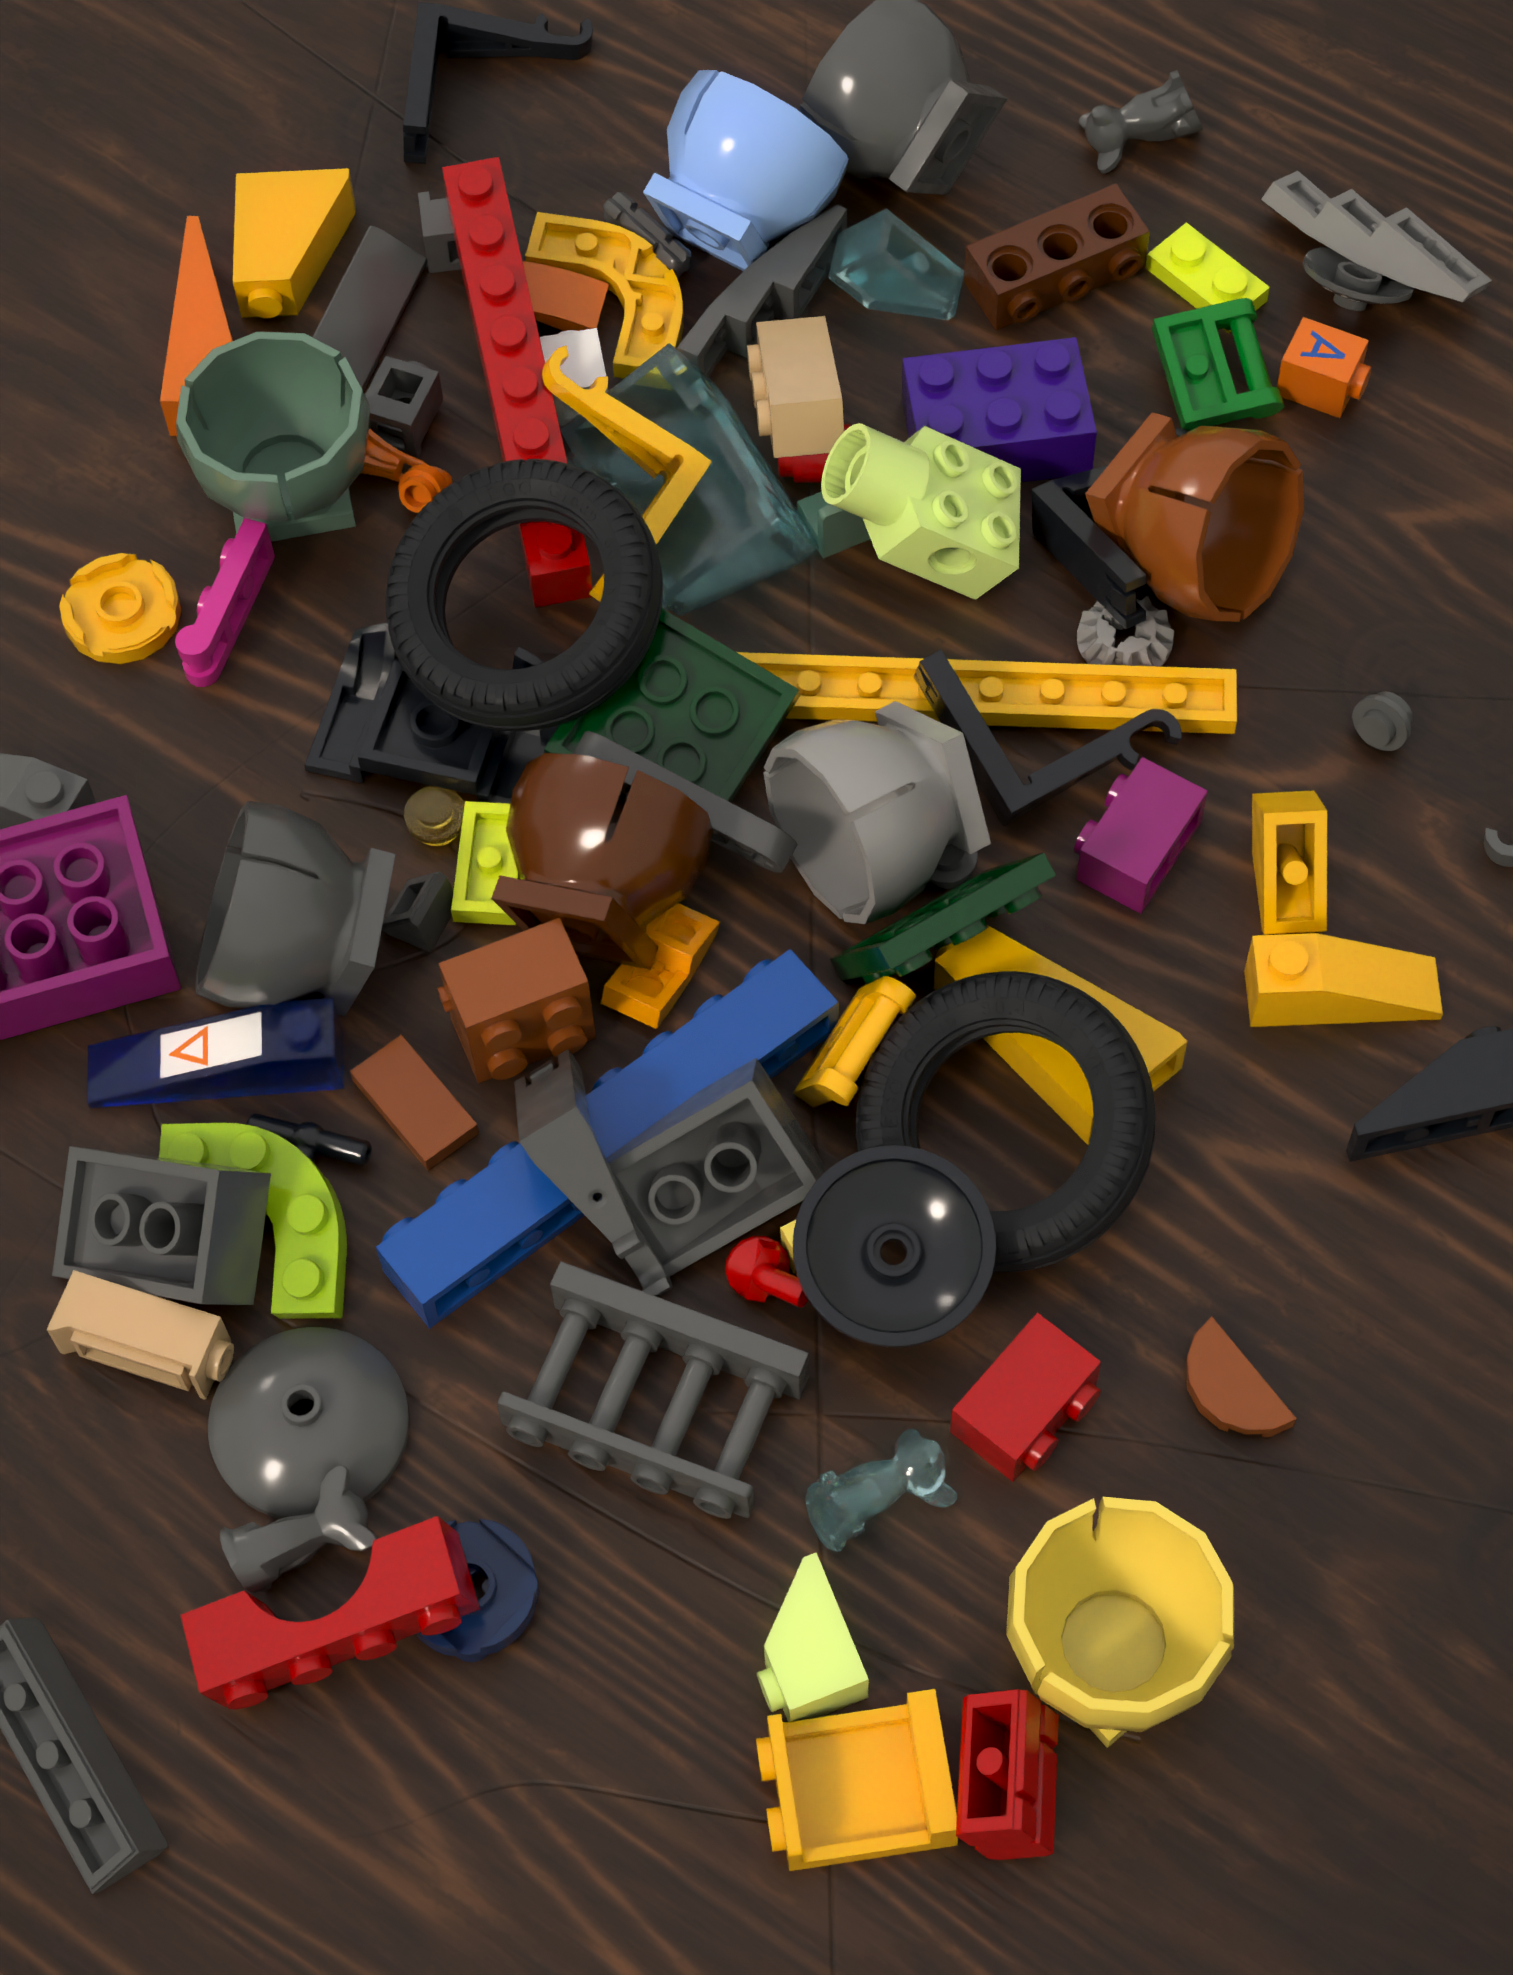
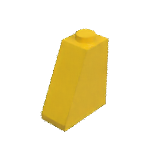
(286, 236)

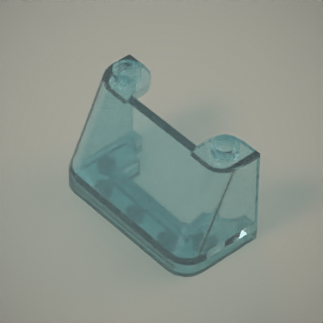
(738, 516)

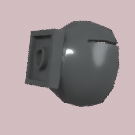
(901, 98)
(291, 914)

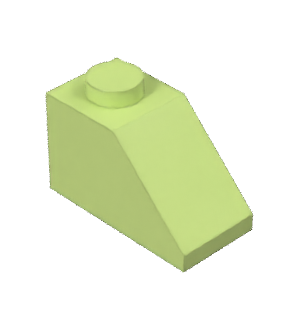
(811, 1652)

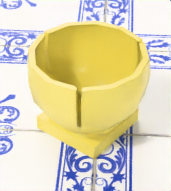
(1121, 1617)

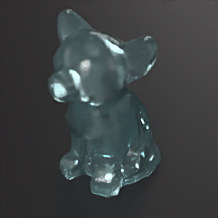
(845, 1501)

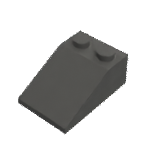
(715, 1167)
(162, 1225)

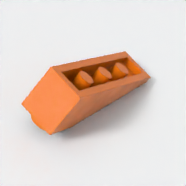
(196, 322)

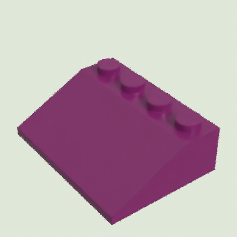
(78, 919)

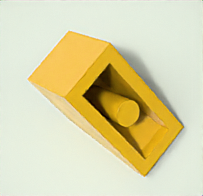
(1290, 861)

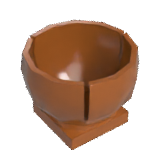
(1203, 514)

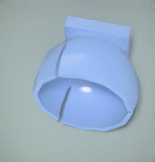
(742, 169)

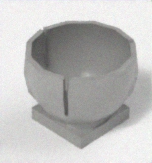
(874, 807)

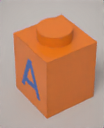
(1324, 368)

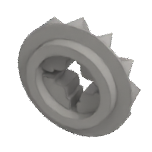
(1148, 648)

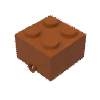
(518, 1001)

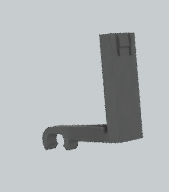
(566, 1149)

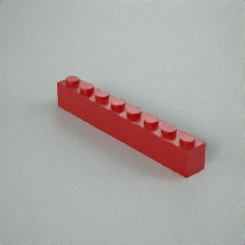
(513, 364)

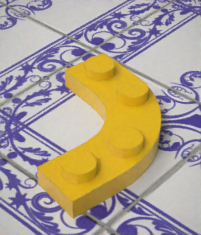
(631, 269)

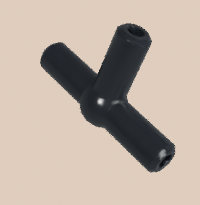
(315, 1140)

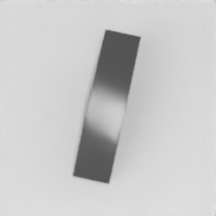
(769, 288)

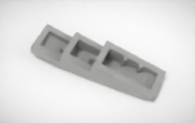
(1392, 246)

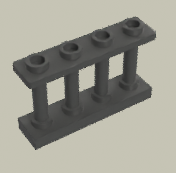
(645, 1326)

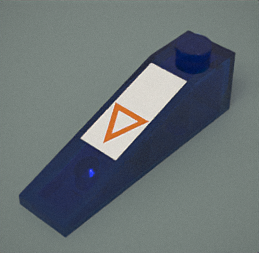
(223, 1056)

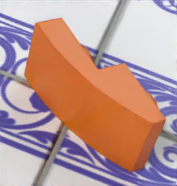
(564, 297)

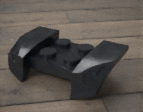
(392, 729)

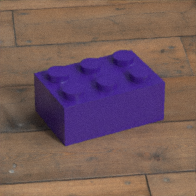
(1007, 401)

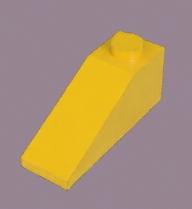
(1337, 982)

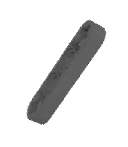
(731, 825)

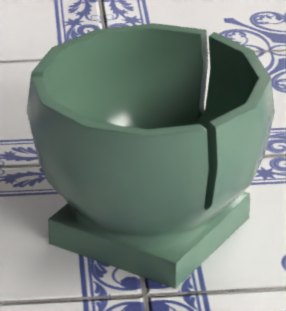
(276, 432)

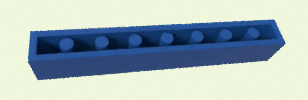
(514, 1209)

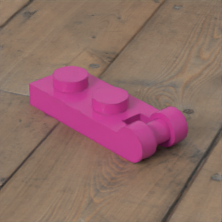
(226, 604)

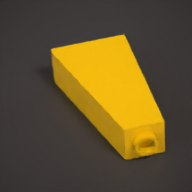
(1039, 1062)

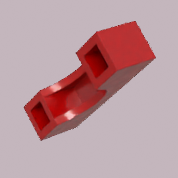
(411, 1587)

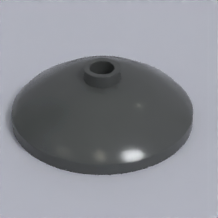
(281, 1458)

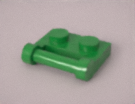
(1199, 369)

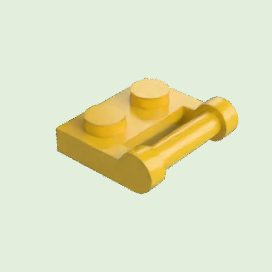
(853, 1042)

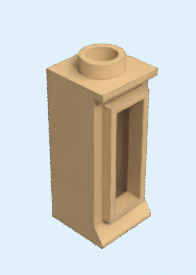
(141, 1334)

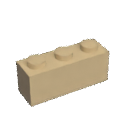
(796, 386)

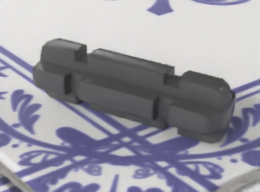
(622, 212)

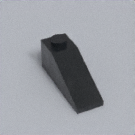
(1450, 1099)

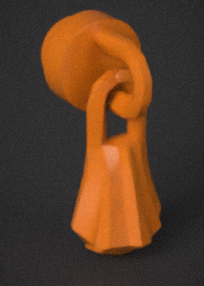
(417, 485)

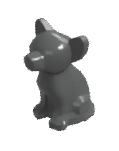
(1149, 116)
(267, 1551)

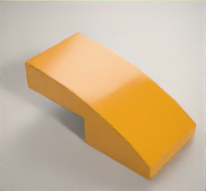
(650, 994)

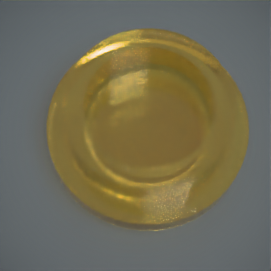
(434, 815)

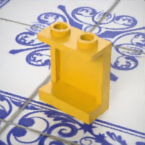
(859, 1784)

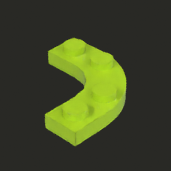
(299, 1204)

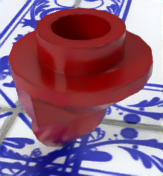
(761, 1269)

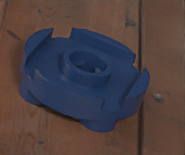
(508, 1592)

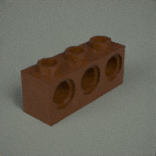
(1056, 257)

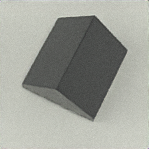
(421, 911)

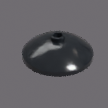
(904, 1200)

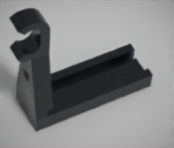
(471, 35)
(1068, 532)
(992, 768)

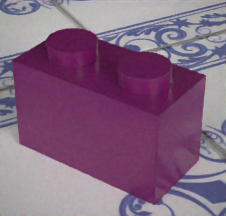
(1139, 834)

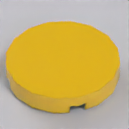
(120, 608)

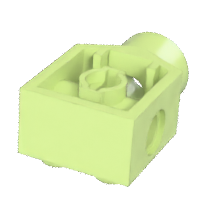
(930, 505)

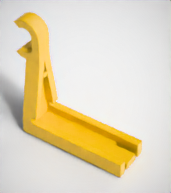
(638, 438)

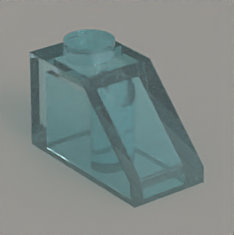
(895, 269)

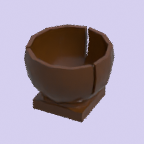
(595, 872)

